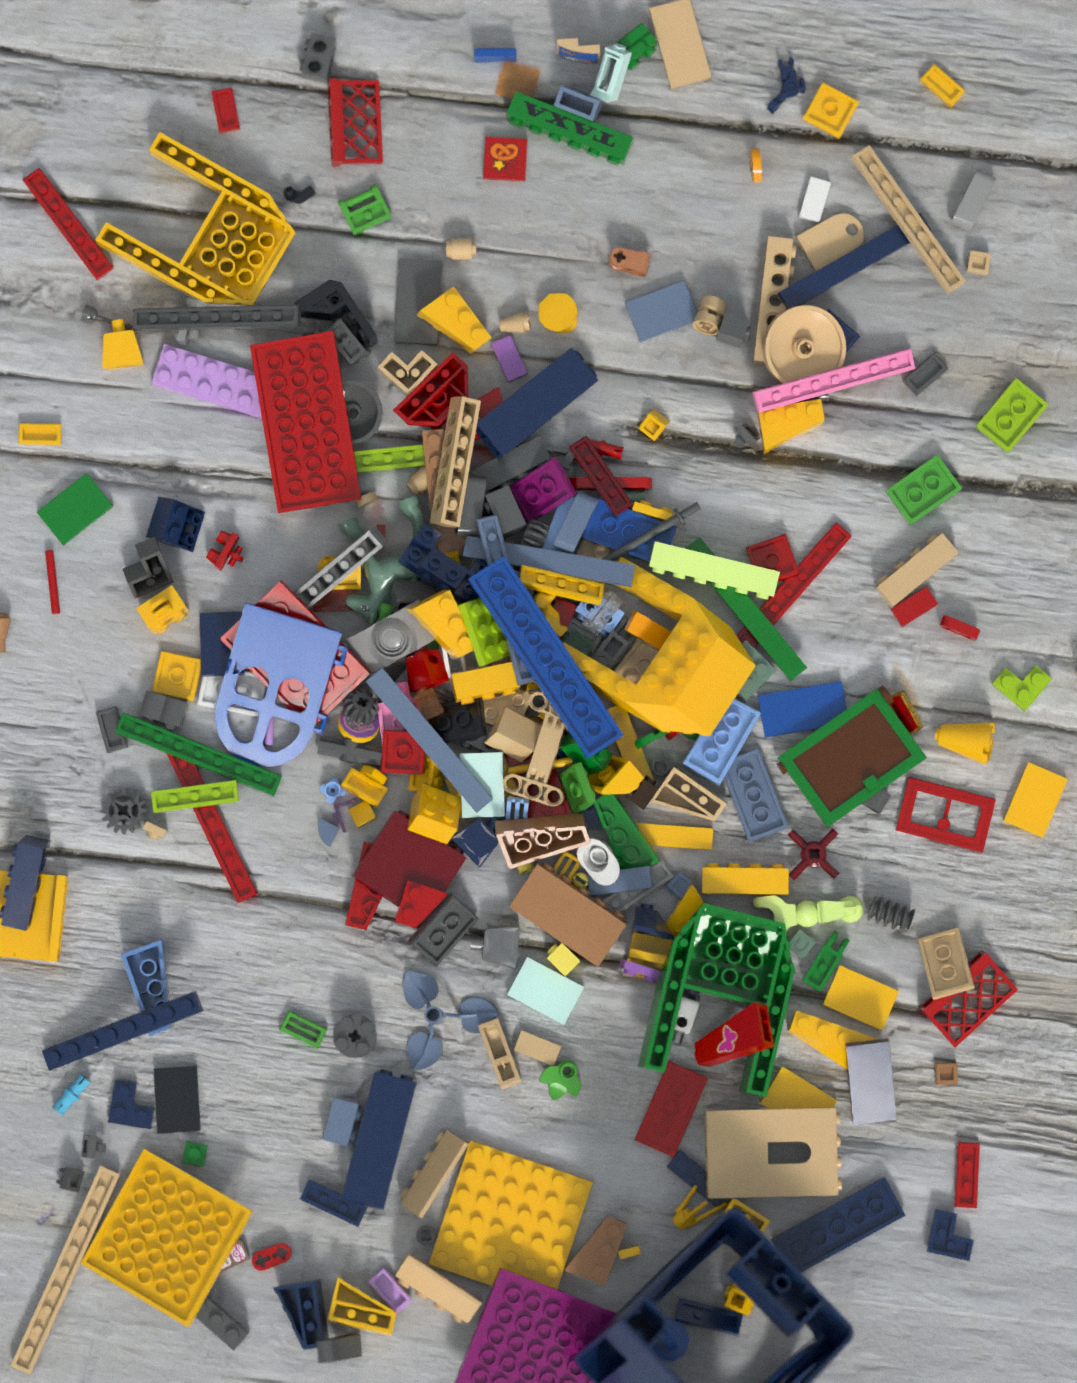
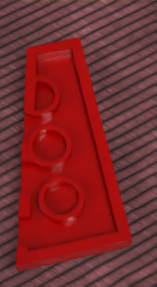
(362, 902)

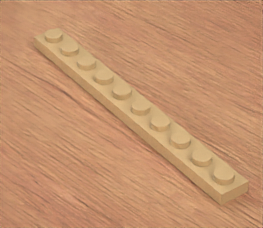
(65, 1270)

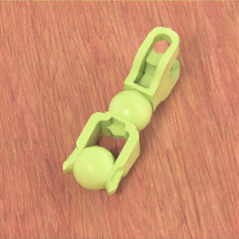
(809, 913)

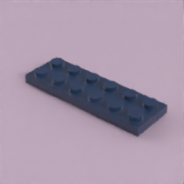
(840, 1225)

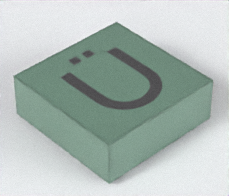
(801, 944)

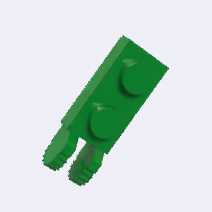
(824, 963)

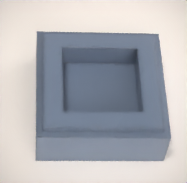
(679, 884)

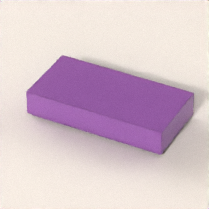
(509, 358)

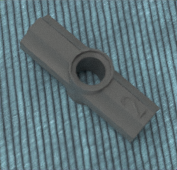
(350, 751)

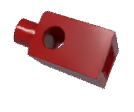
(425, 669)

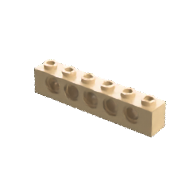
(774, 247)
(455, 461)

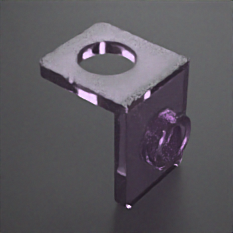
(337, 816)

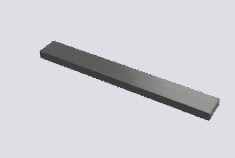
(216, 317)

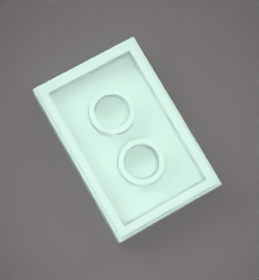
(489, 772)
(545, 991)

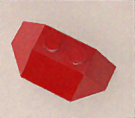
(431, 398)

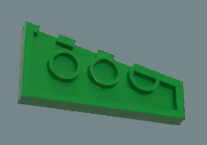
(624, 835)

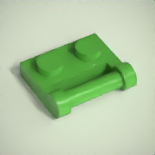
(368, 215)

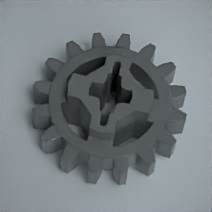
(116, 818)

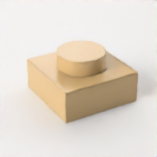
(978, 263)
(154, 831)

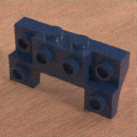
(437, 567)

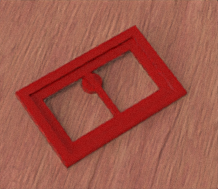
(941, 834)

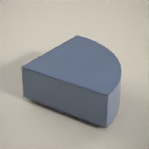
(327, 832)

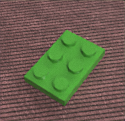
(923, 490)

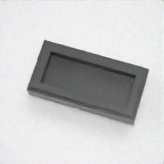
(925, 374)
(108, 721)

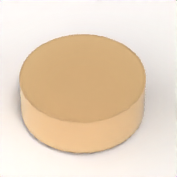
(367, 499)

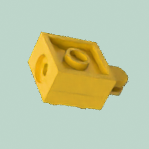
(163, 610)

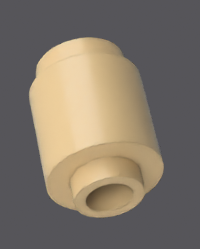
(460, 248)
(417, 482)

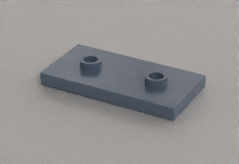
(754, 796)

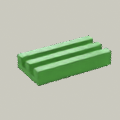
(319, 1037)

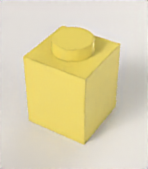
(562, 958)

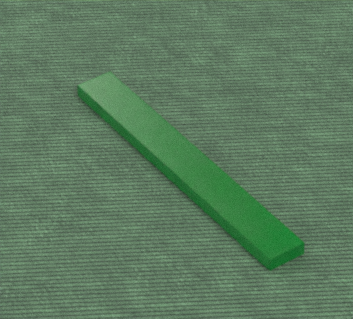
(757, 624)
(198, 754)

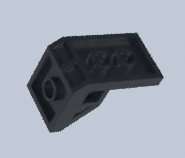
(319, 306)

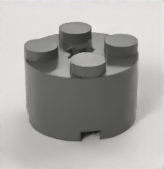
(348, 1025)

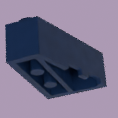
(305, 1310)

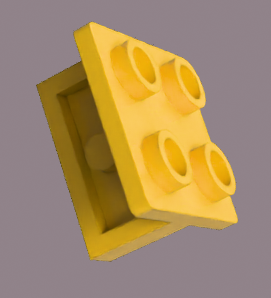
(648, 951)

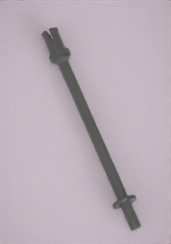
(678, 517)

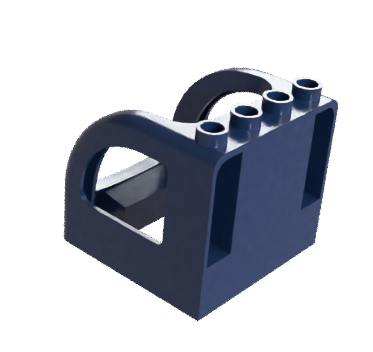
(763, 1273)

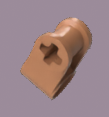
(631, 261)

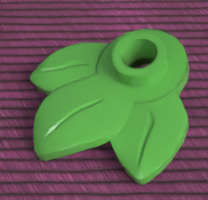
(559, 1082)

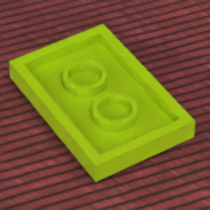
(1011, 415)
(485, 635)

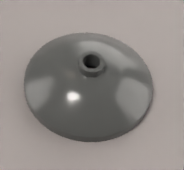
(368, 407)

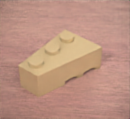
(688, 795)

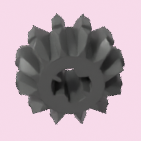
(535, 534)
(360, 707)

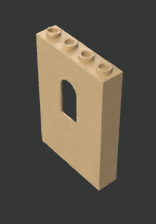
(739, 1152)

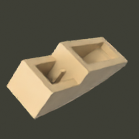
(499, 1054)

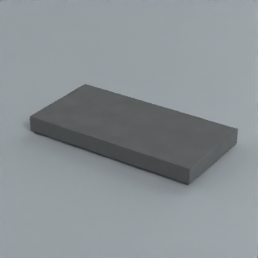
(417, 287)

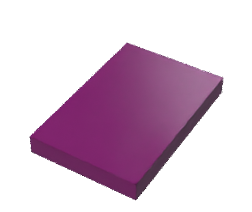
(542, 490)

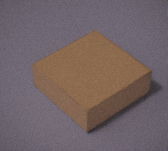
(946, 1073)

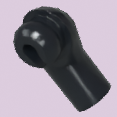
(298, 196)

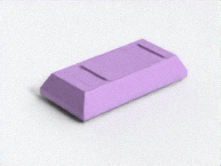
(390, 1290)

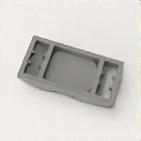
(389, 639)

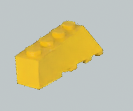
(825, 1036)

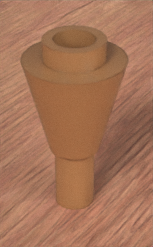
(4, 626)

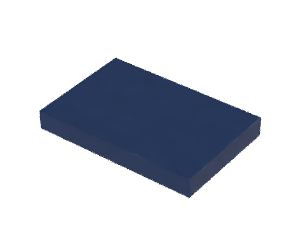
(213, 651)

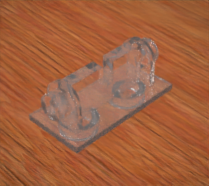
(598, 619)

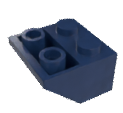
(175, 524)

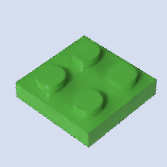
(577, 788)

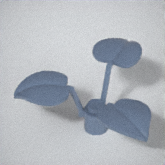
(418, 991)

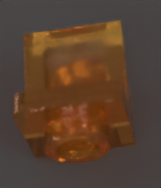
(428, 703)

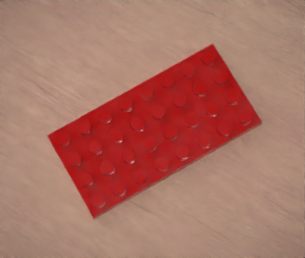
(306, 422)

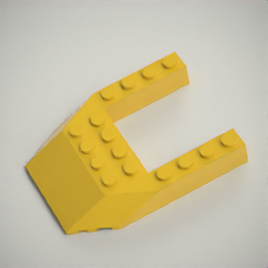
(232, 248)
(692, 673)

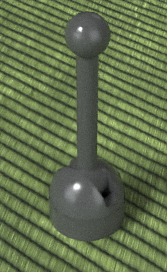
(90, 315)

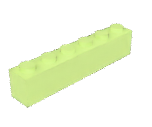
(714, 569)

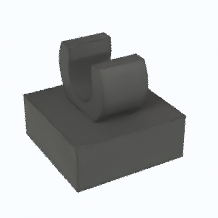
(747, 435)
(91, 1146)
(71, 1179)

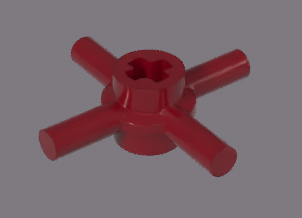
(820, 847)

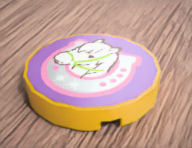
(358, 733)

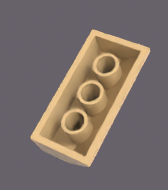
(434, 1173)
(438, 1288)

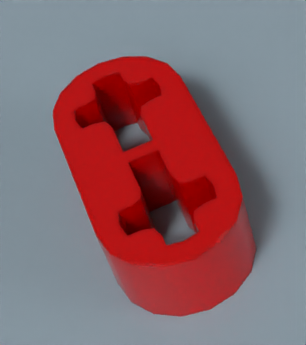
(959, 628)
(273, 1261)

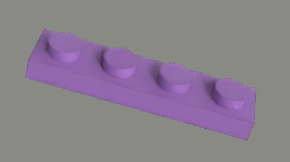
(650, 974)

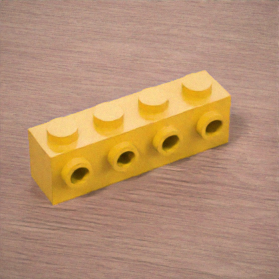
(745, 881)

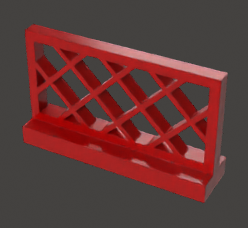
(337, 125)
(976, 966)

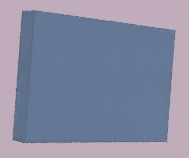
(661, 311)

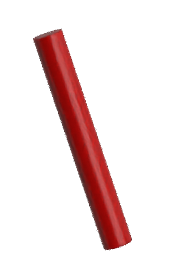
(52, 581)

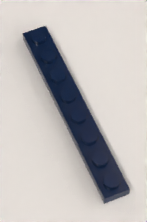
(122, 1030)

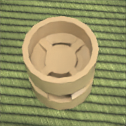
(709, 315)

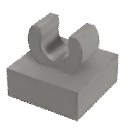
(184, 335)

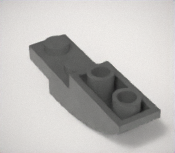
(614, 646)

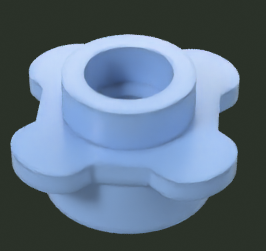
(326, 789)

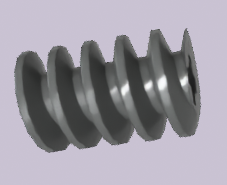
(890, 914)

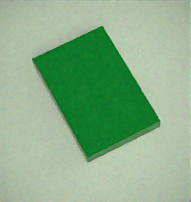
(75, 509)

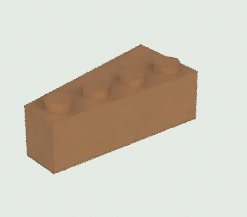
(540, 837)

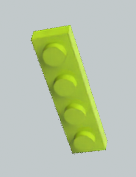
(389, 458)
(195, 796)

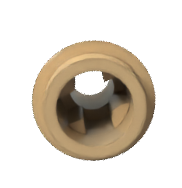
(517, 323)

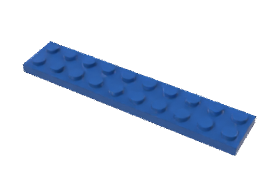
(545, 657)

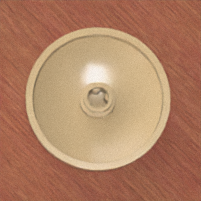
(803, 343)

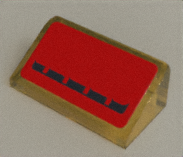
(906, 713)

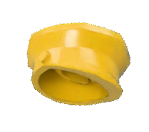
(558, 313)

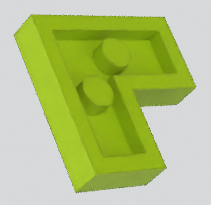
(1023, 691)

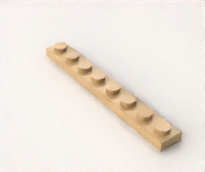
(908, 219)

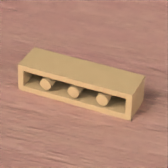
(917, 570)

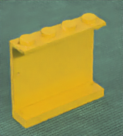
(44, 935)

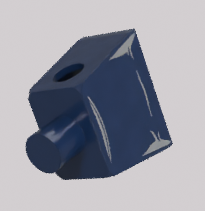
(478, 840)

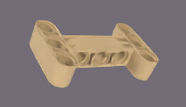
(542, 758)

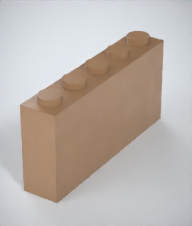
(569, 913)

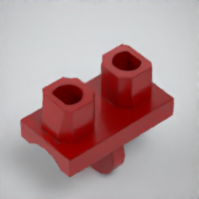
(220, 559)

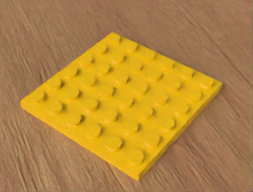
(509, 1218)
(166, 1237)

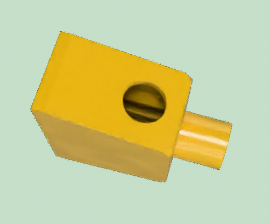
(121, 348)

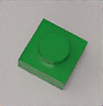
(194, 1154)

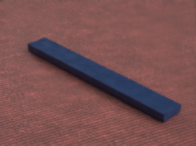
(845, 267)

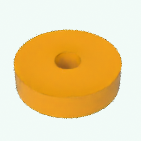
(755, 164)

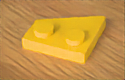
(684, 910)

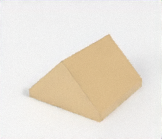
(514, 734)

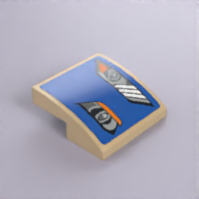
(571, 51)

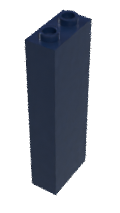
(535, 403)
(379, 1139)

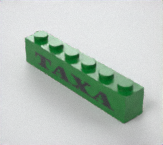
(569, 128)

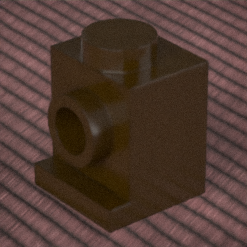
(643, 793)

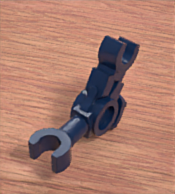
(790, 85)

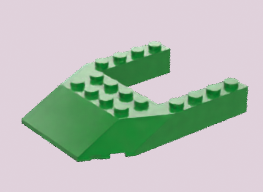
(730, 959)

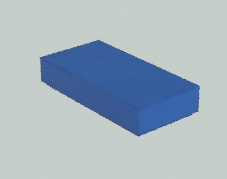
(494, 54)

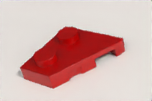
(417, 903)

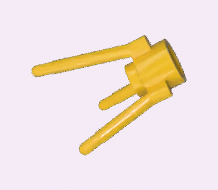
(686, 1217)

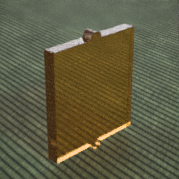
(517, 78)

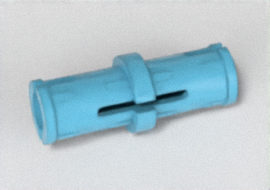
(71, 1094)

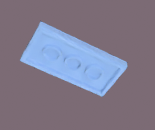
(714, 754)

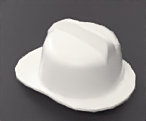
(599, 862)

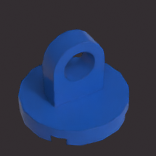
(673, 1342)

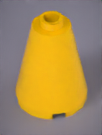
(968, 739)

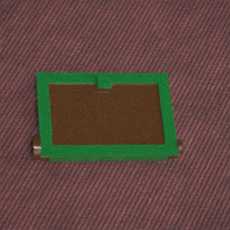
(852, 757)

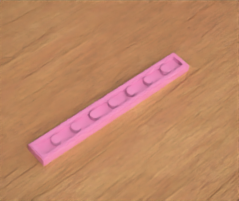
(833, 380)

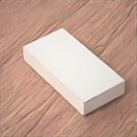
(814, 200)

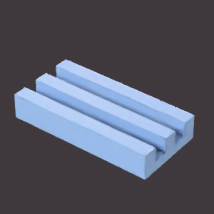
(517, 800)

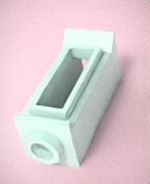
(622, 58)

